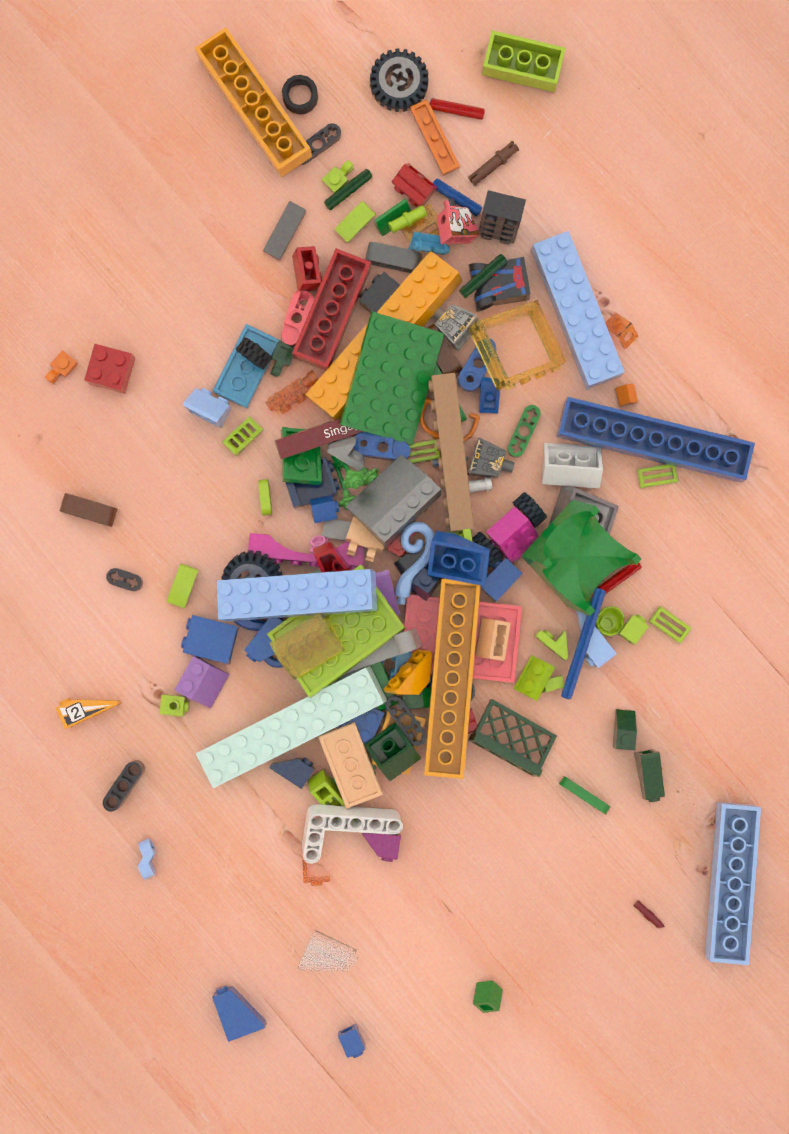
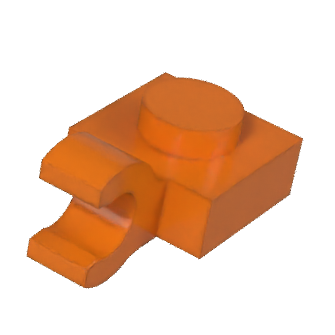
(62, 365)

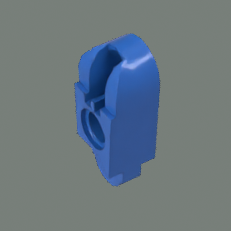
(470, 370)
(395, 447)

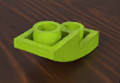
(355, 221)
(182, 585)

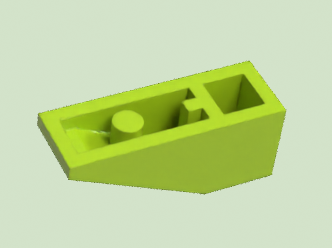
(325, 790)

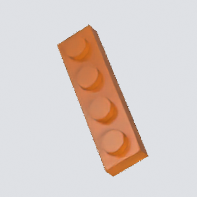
(434, 137)

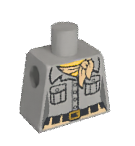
(455, 324)

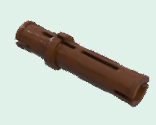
(499, 158)

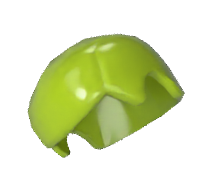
(610, 621)

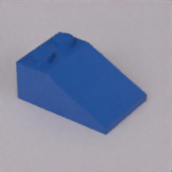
(458, 559)

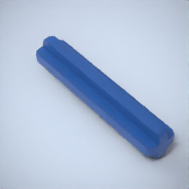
(459, 198)

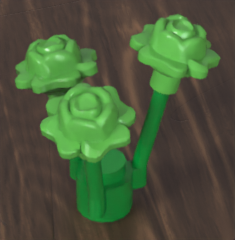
(352, 479)

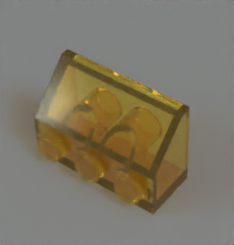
(307, 646)

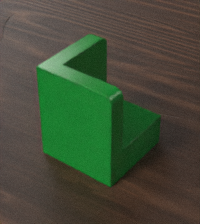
(488, 996)

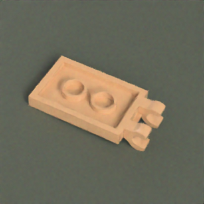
(360, 536)

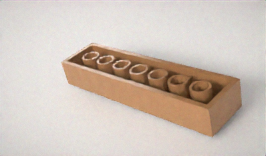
(452, 451)

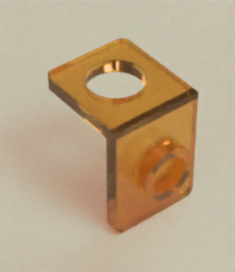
(620, 327)
(315, 881)

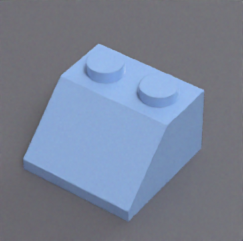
(207, 407)

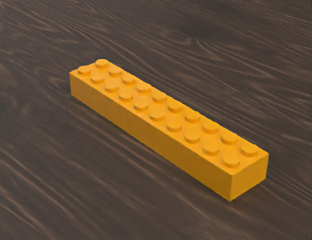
(412, 302)
(452, 679)

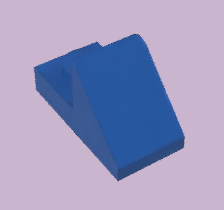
(489, 396)

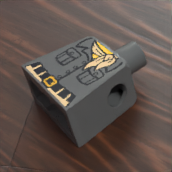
(489, 460)

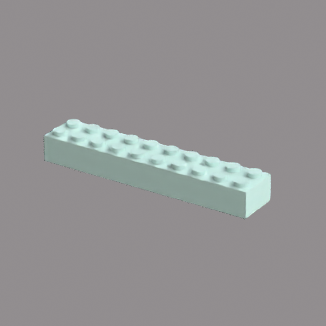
(291, 727)

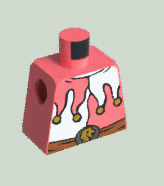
(456, 224)

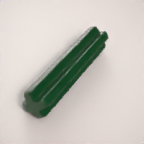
(348, 189)
(483, 275)

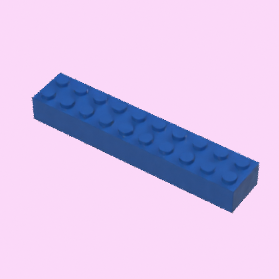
(655, 439)

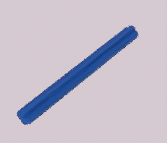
(582, 645)

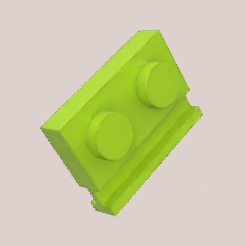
(534, 678)

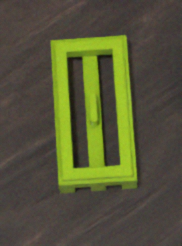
(423, 459)
(641, 478)
(675, 619)

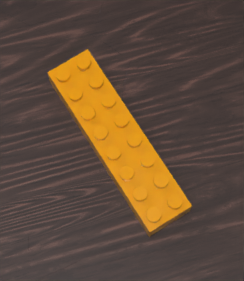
(253, 102)

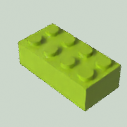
(523, 61)

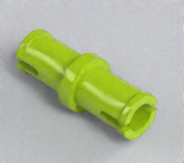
(407, 219)

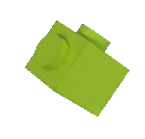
(174, 705)

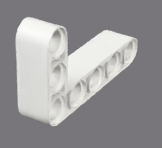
(345, 823)

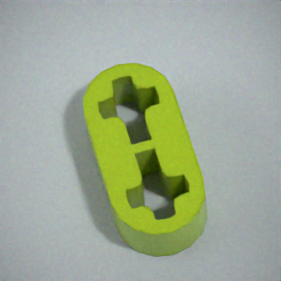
(265, 497)

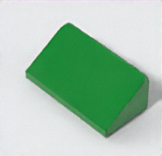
(393, 213)

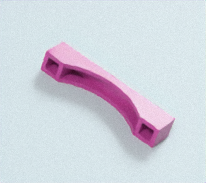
(279, 553)

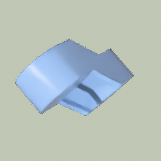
(146, 866)

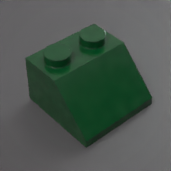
(392, 751)

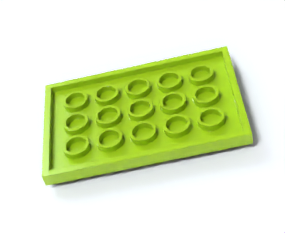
(359, 634)

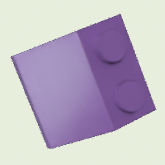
(201, 682)

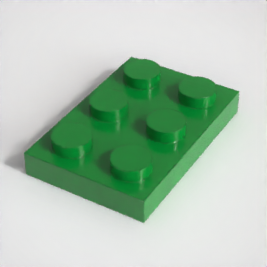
(301, 467)

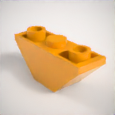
(412, 675)

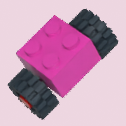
(514, 531)

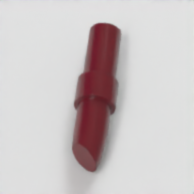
(648, 914)

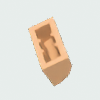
(493, 639)

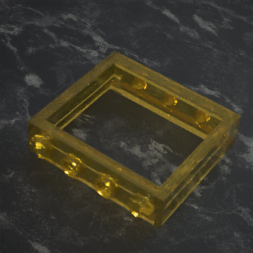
(491, 359)

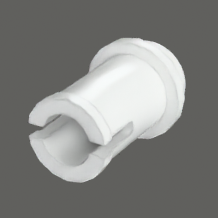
(480, 485)

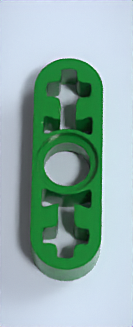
(534, 420)
(584, 795)

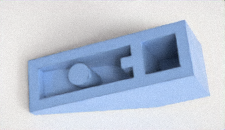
(599, 649)

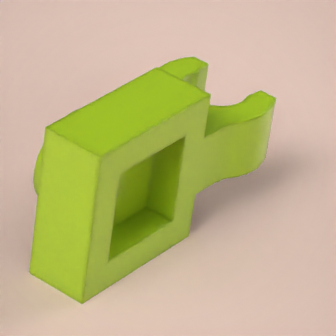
(337, 178)

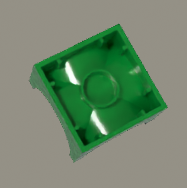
(577, 555)

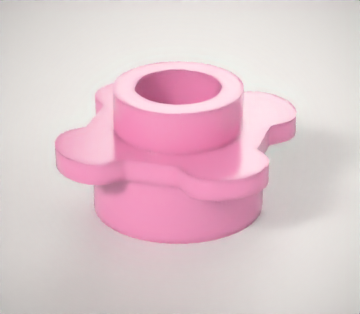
(317, 541)

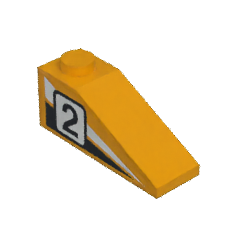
(78, 710)

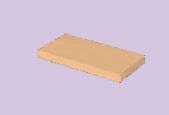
(350, 765)

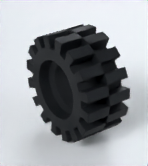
(254, 353)

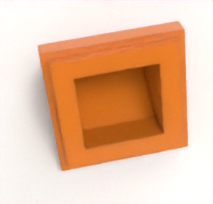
(626, 394)

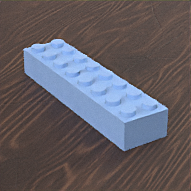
(577, 310)
(297, 595)
(732, 883)

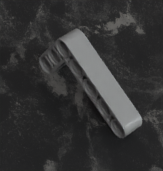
(400, 644)

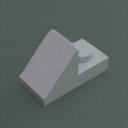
(343, 451)

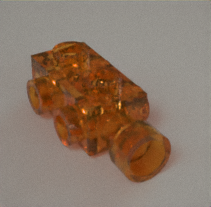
(289, 396)

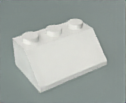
(572, 465)

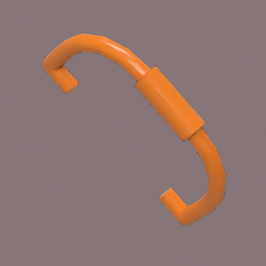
(436, 434)

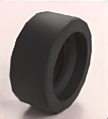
(300, 80)

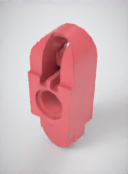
(290, 329)

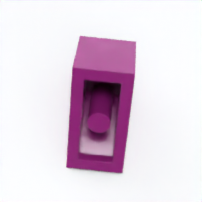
(384, 845)

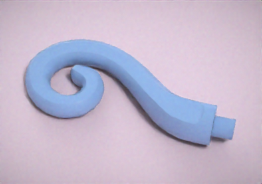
(405, 581)

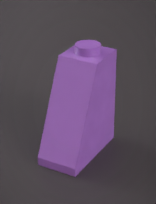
(384, 584)

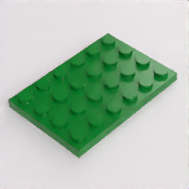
(391, 378)

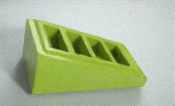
(227, 441)

